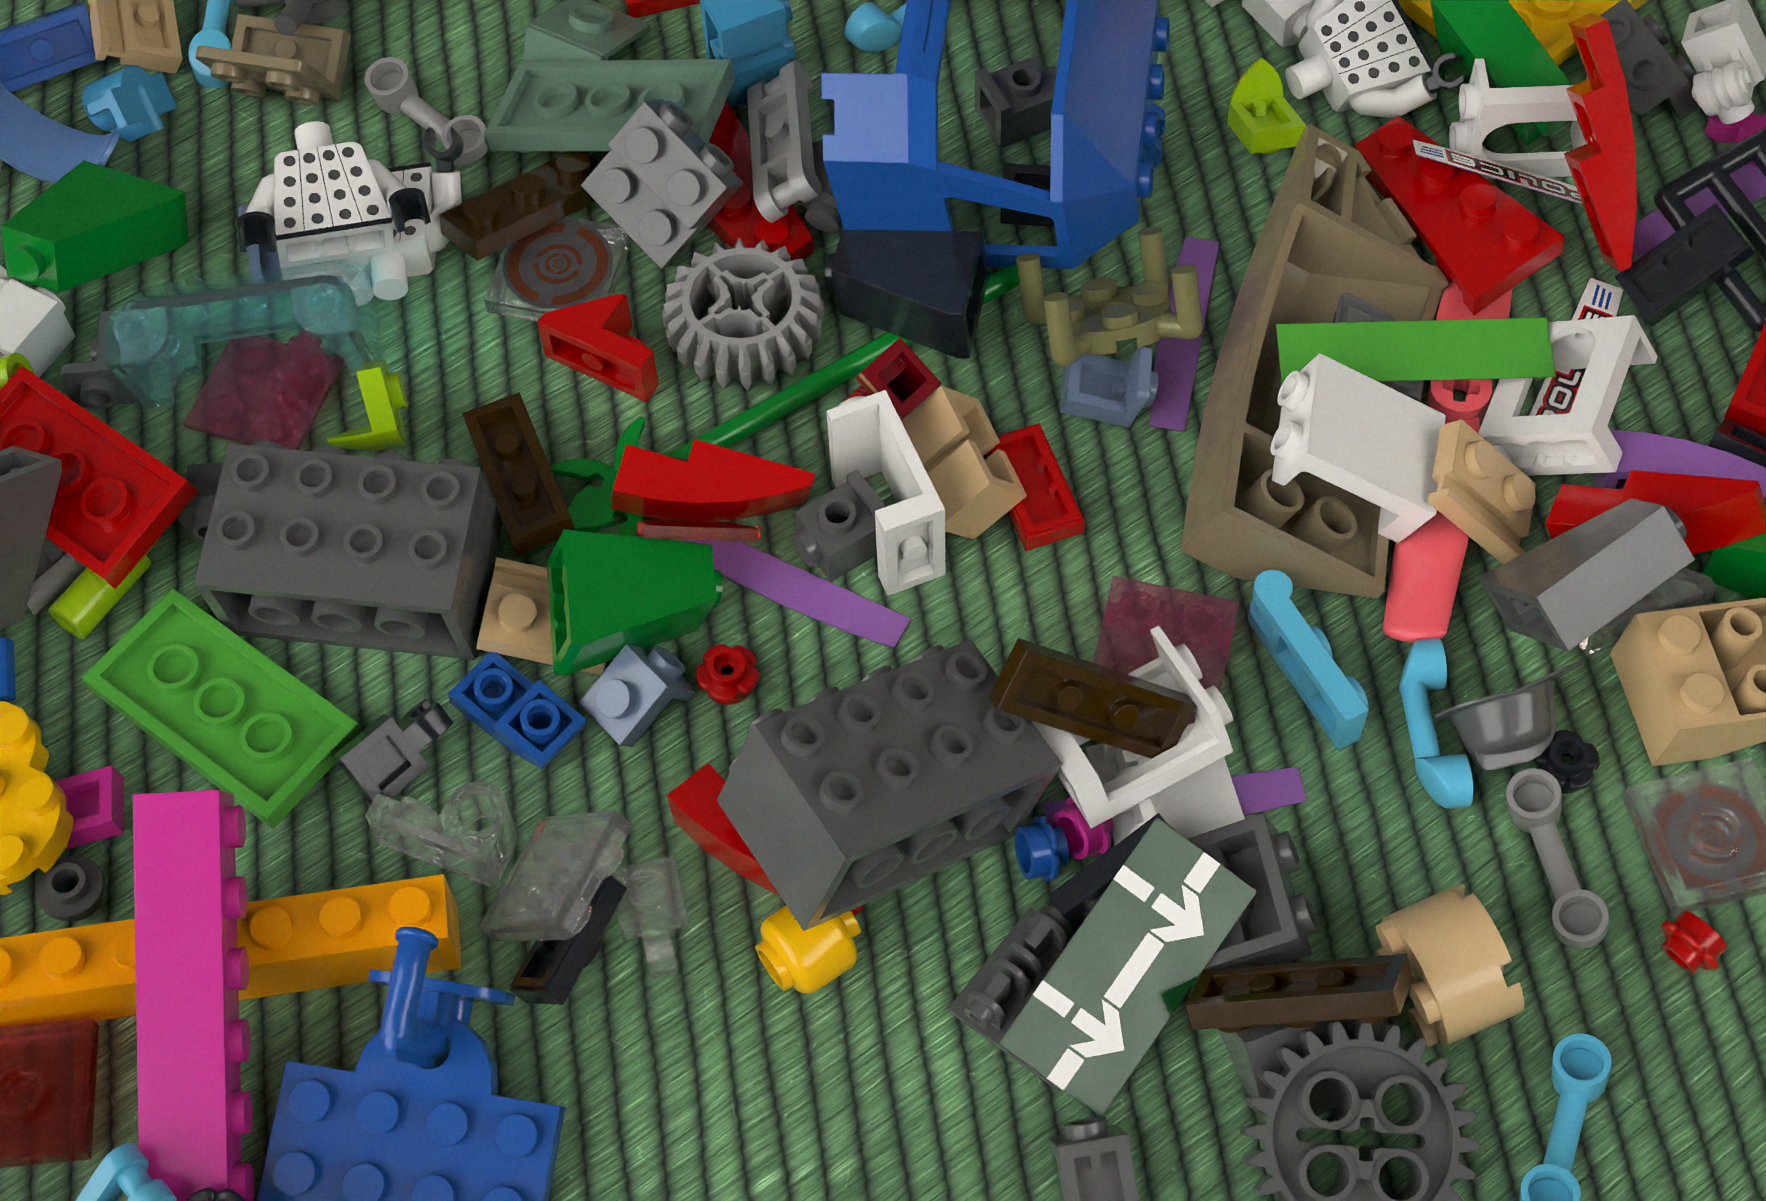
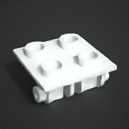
(1190, 806)

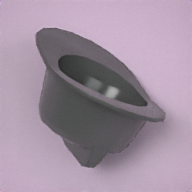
(1508, 725)

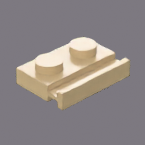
(137, 33)
(1481, 491)
(519, 614)

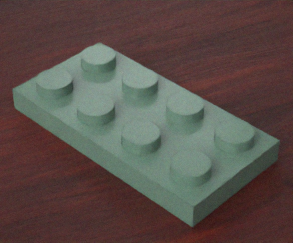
(589, 101)

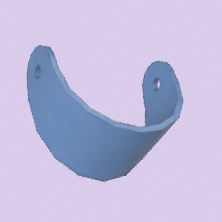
(44, 145)

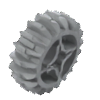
(739, 331)

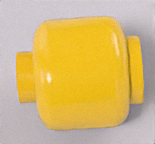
(807, 957)

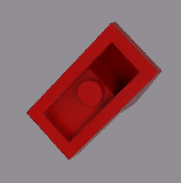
(597, 343)

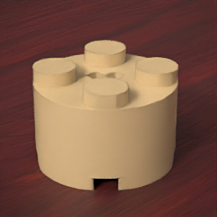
(1453, 965)

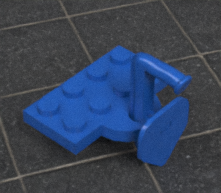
(406, 1127)

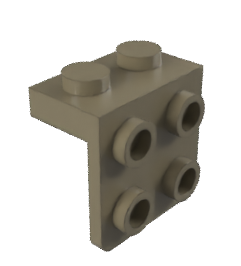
(262, 59)

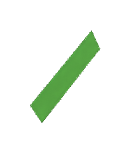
(1423, 348)

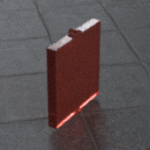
(698, 530)

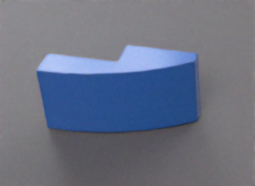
(515, 711)

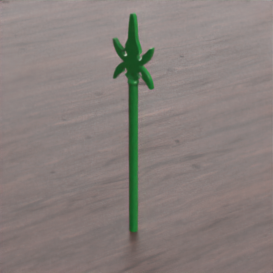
(592, 505)

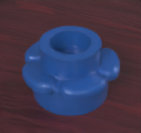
(1041, 849)

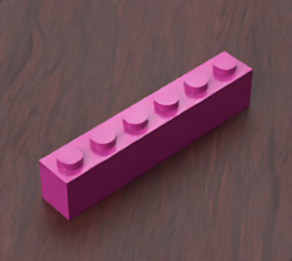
(190, 990)

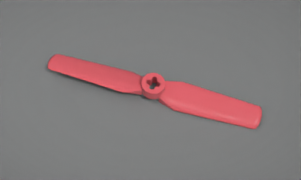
(1431, 558)

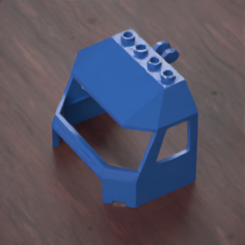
(1101, 134)

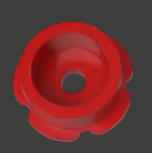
(727, 688)
(1692, 942)

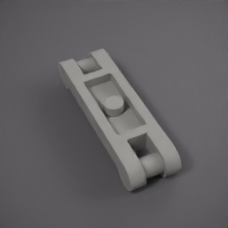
(781, 142)

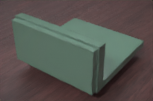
(580, 32)

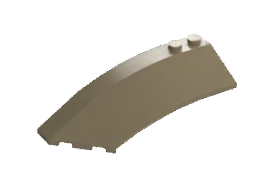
(1318, 242)

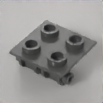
(1012, 976)

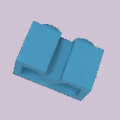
(751, 36)

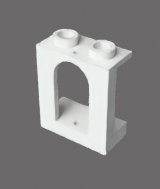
(1489, 108)
(1579, 439)
(1204, 745)

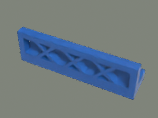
(46, 46)

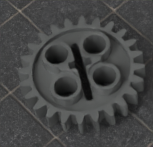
(1362, 1074)

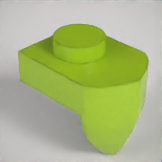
(1261, 113)
(383, 398)

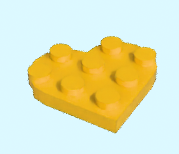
(32, 804)

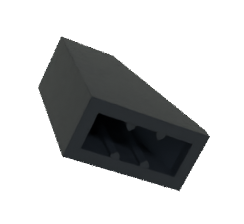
(913, 284)

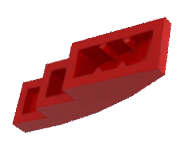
(1607, 162)

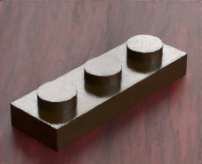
(520, 205)
(518, 473)
(1091, 700)
(1300, 993)

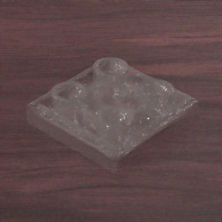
(557, 877)

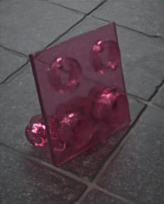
(265, 390)
(1185, 617)

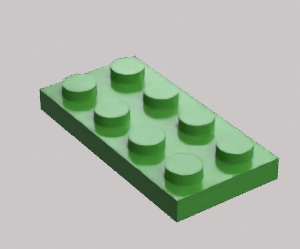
(222, 707)

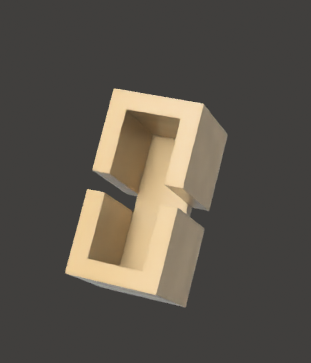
(951, 439)

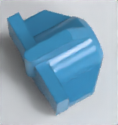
(128, 102)

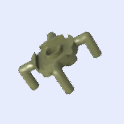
(1110, 313)

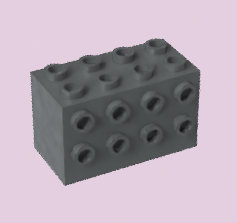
(350, 549)
(884, 782)

